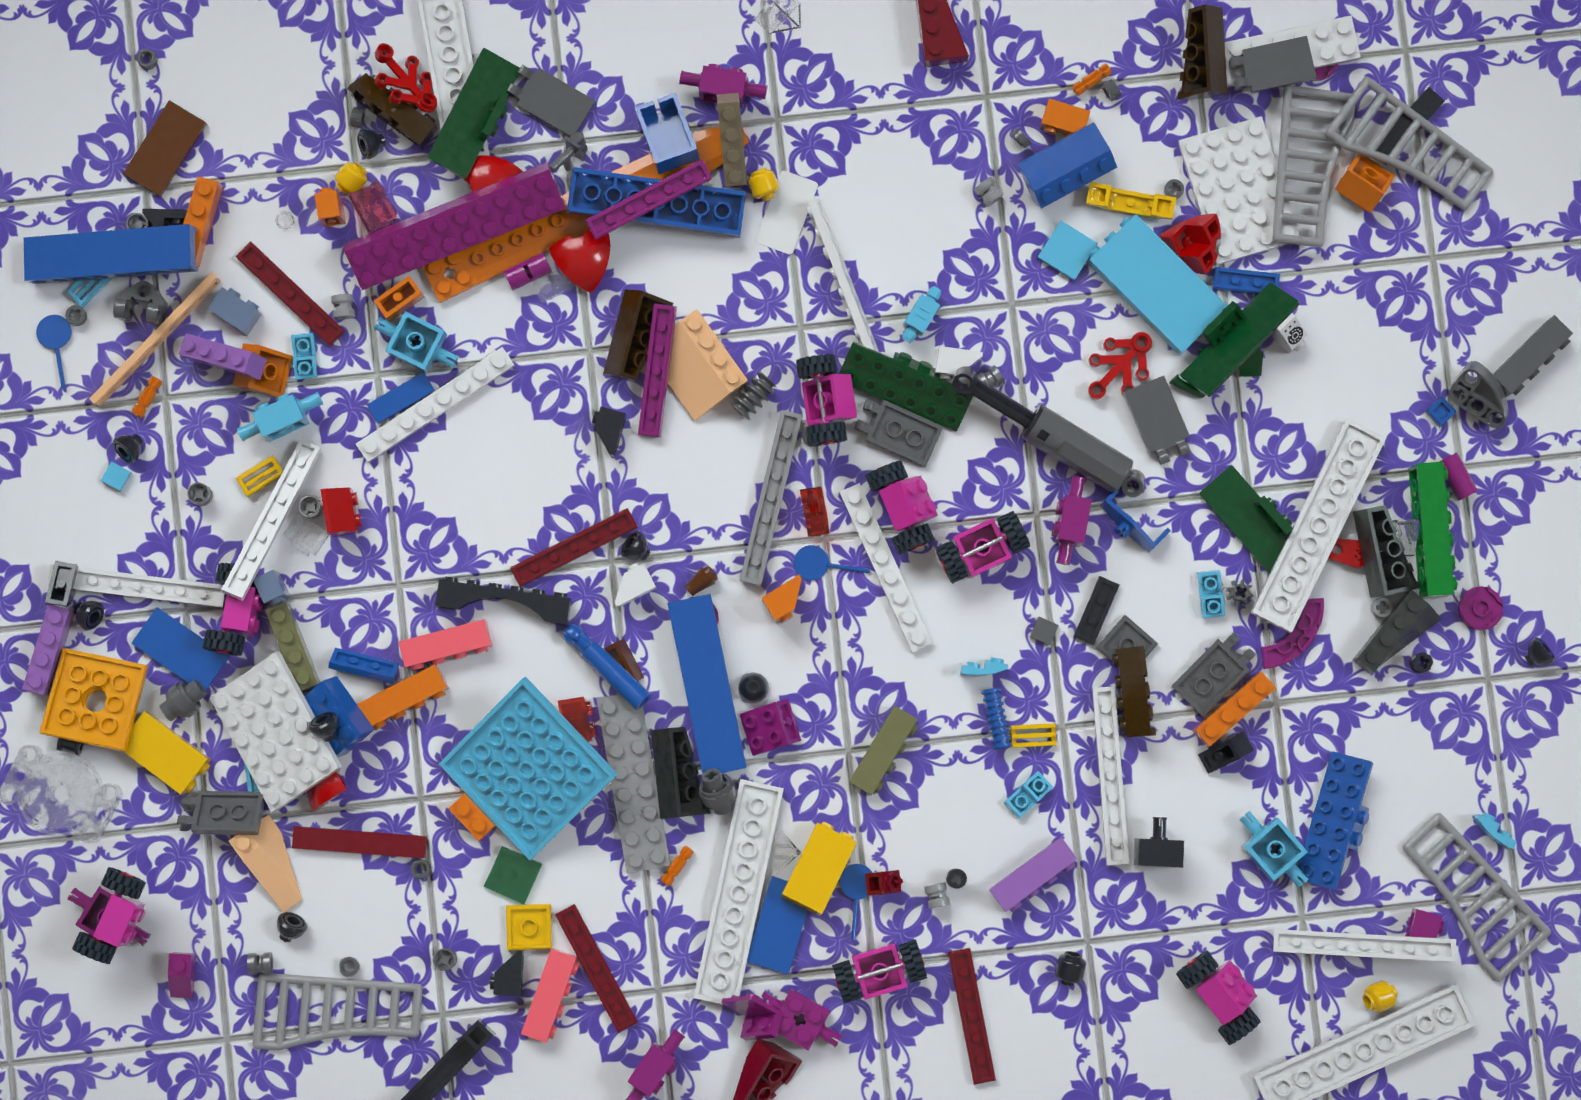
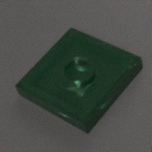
(513, 875)

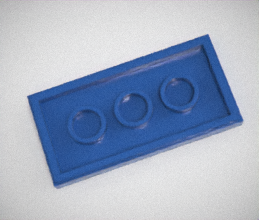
(179, 649)
(777, 930)

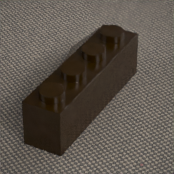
(1205, 55)
(401, 116)
(631, 335)
(1133, 692)

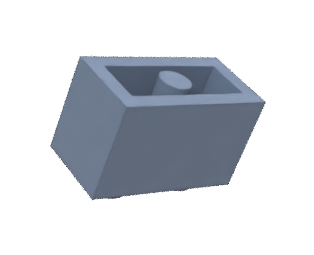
(235, 311)
(272, 588)

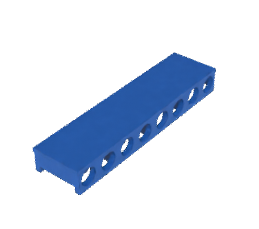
(699, 210)
(110, 254)
(706, 684)

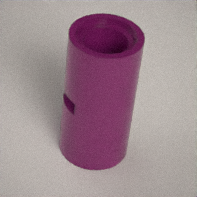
(527, 271)
(1458, 477)

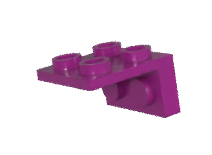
(770, 727)
(761, 1017)

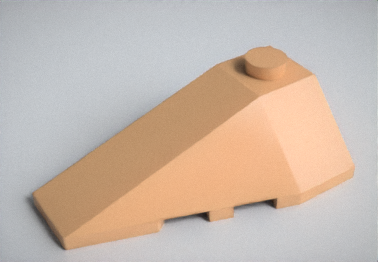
(269, 863)

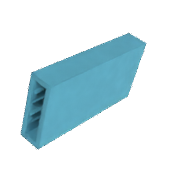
(1156, 283)

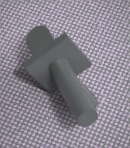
(575, 146)

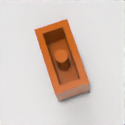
(1063, 118)
(329, 207)
(399, 298)
(472, 817)

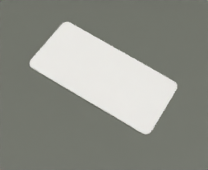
(786, 212)

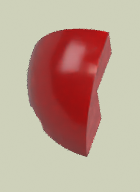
(490, 170)
(1195, 241)
(582, 259)
(326, 791)

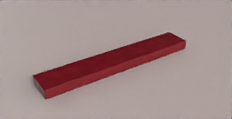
(290, 294)
(573, 547)
(359, 842)
(596, 968)
(971, 1016)

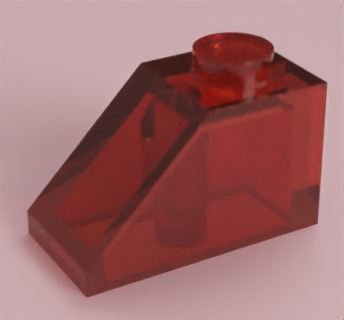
(814, 511)

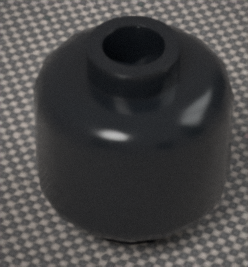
(1070, 968)

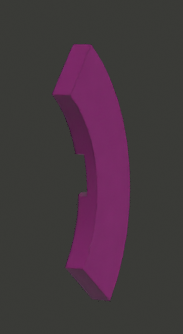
(1299, 639)

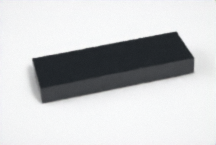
(1096, 610)

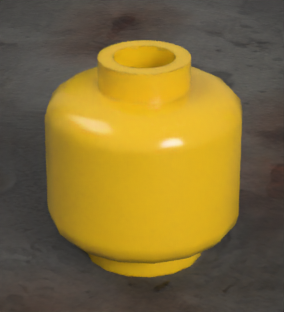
(350, 177)
(763, 184)
(1380, 996)

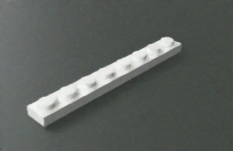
(841, 273)
(435, 404)
(271, 520)
(885, 567)
(148, 587)
(1110, 775)
(1364, 945)

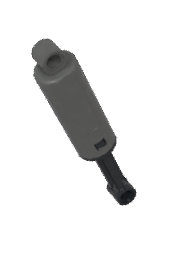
(1059, 438)

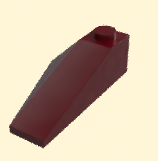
(765, 1071)

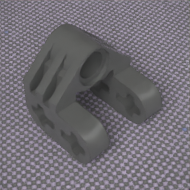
(156, 309)

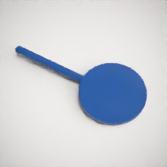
(54, 333)
(813, 563)
(854, 886)

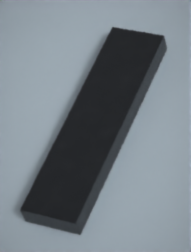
(1425, 106)

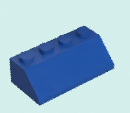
(1067, 165)

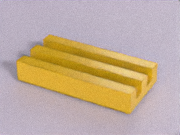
(248, 493)
(1052, 734)

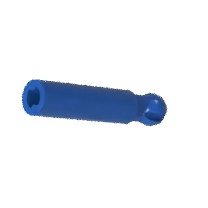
(607, 667)

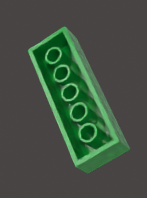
(1434, 541)

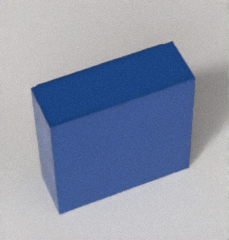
(1440, 411)

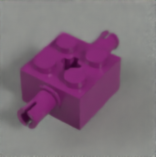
(718, 81)
(1072, 520)
(94, 909)
(814, 1017)
(654, 1065)

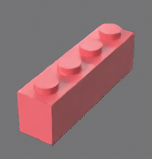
(444, 644)
(549, 995)

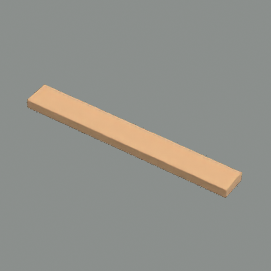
(155, 339)

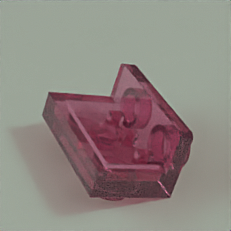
(373, 207)

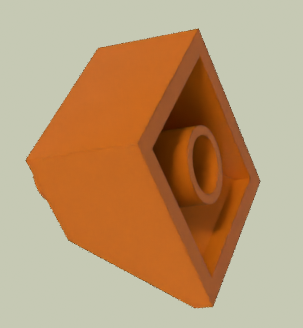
(1364, 182)
(274, 374)
(783, 600)

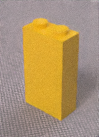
(166, 754)
(819, 868)

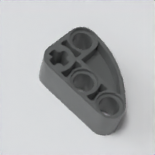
(1482, 388)

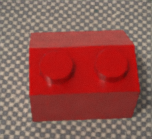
(341, 511)

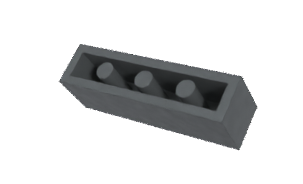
(1532, 354)

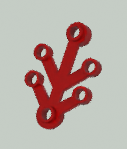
(423, 99)
(1121, 362)

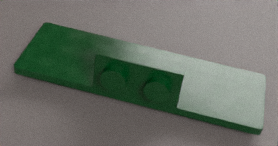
(474, 114)
(1236, 336)
(906, 384)
(1248, 516)

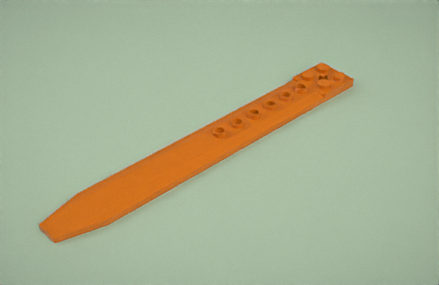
(502, 252)

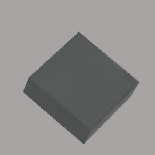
(1044, 631)

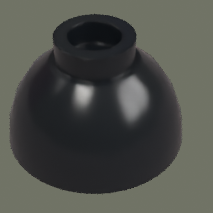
(370, 143)
(128, 447)
(635, 547)
(89, 614)
(1539, 653)
(753, 687)
(324, 726)
(290, 926)

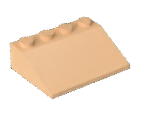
(701, 367)

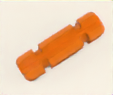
(1091, 79)
(146, 396)
(677, 865)

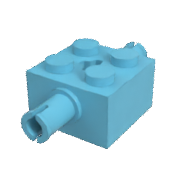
(411, 329)
(280, 417)
(1288, 849)

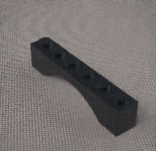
(458, 595)
(452, 1062)

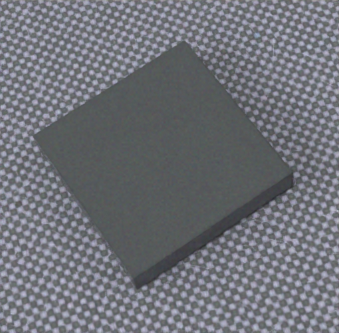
(1125, 635)

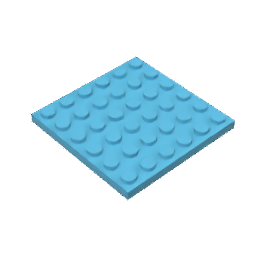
(528, 768)

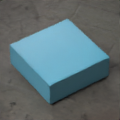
(116, 476)

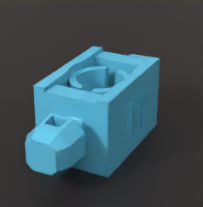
(921, 314)

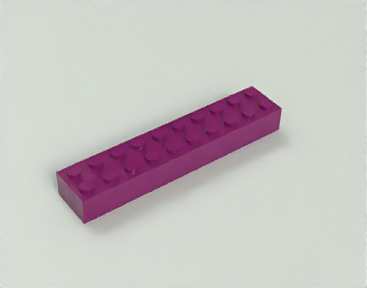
(454, 226)

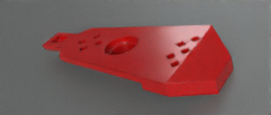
(1348, 553)

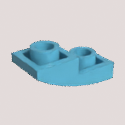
(304, 355)
(1211, 594)
(991, 667)
(1028, 794)
(1490, 827)

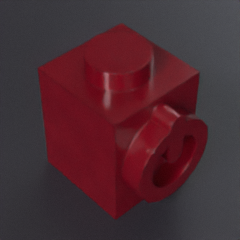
(883, 882)

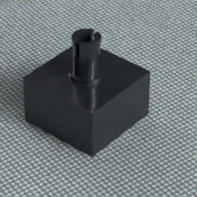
(1158, 849)

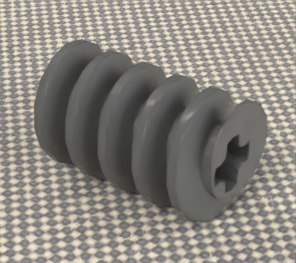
(753, 395)

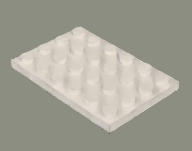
(1237, 180)
(271, 732)

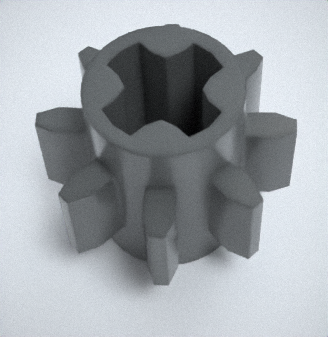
(1233, 590)

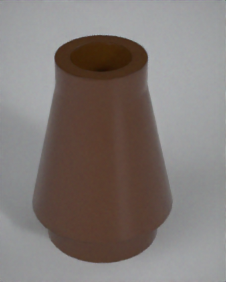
(703, 579)

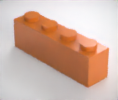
(202, 212)
(404, 696)
(1234, 709)

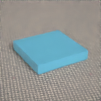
(1067, 250)

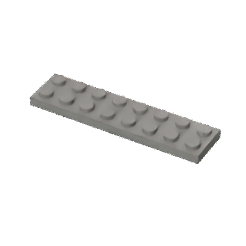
(634, 786)

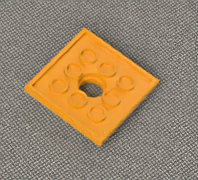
(75, 680)

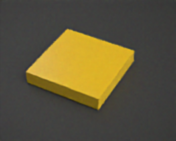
(529, 927)

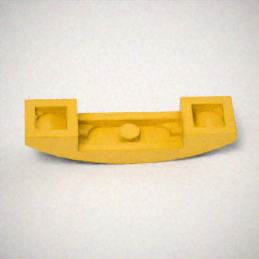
(1130, 202)

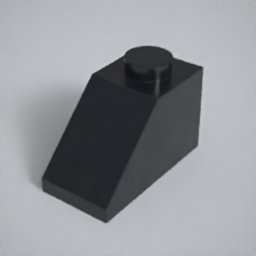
(609, 426)
(1226, 752)
(509, 977)

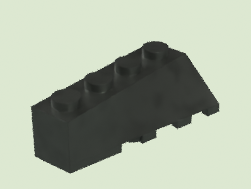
(1382, 553)
(1405, 623)
(676, 774)

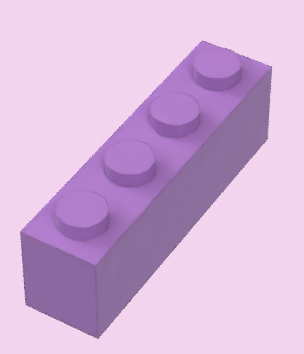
(222, 356)
(48, 649)
(1033, 874)

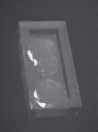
(552, 285)

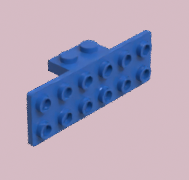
(1336, 820)

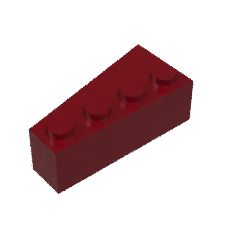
(939, 34)

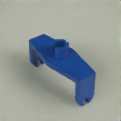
(1128, 525)

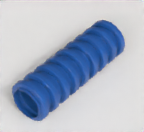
(996, 718)

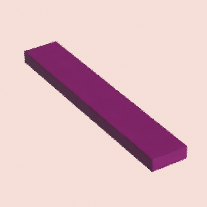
(648, 199)
(657, 370)

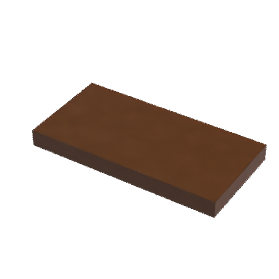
(165, 148)

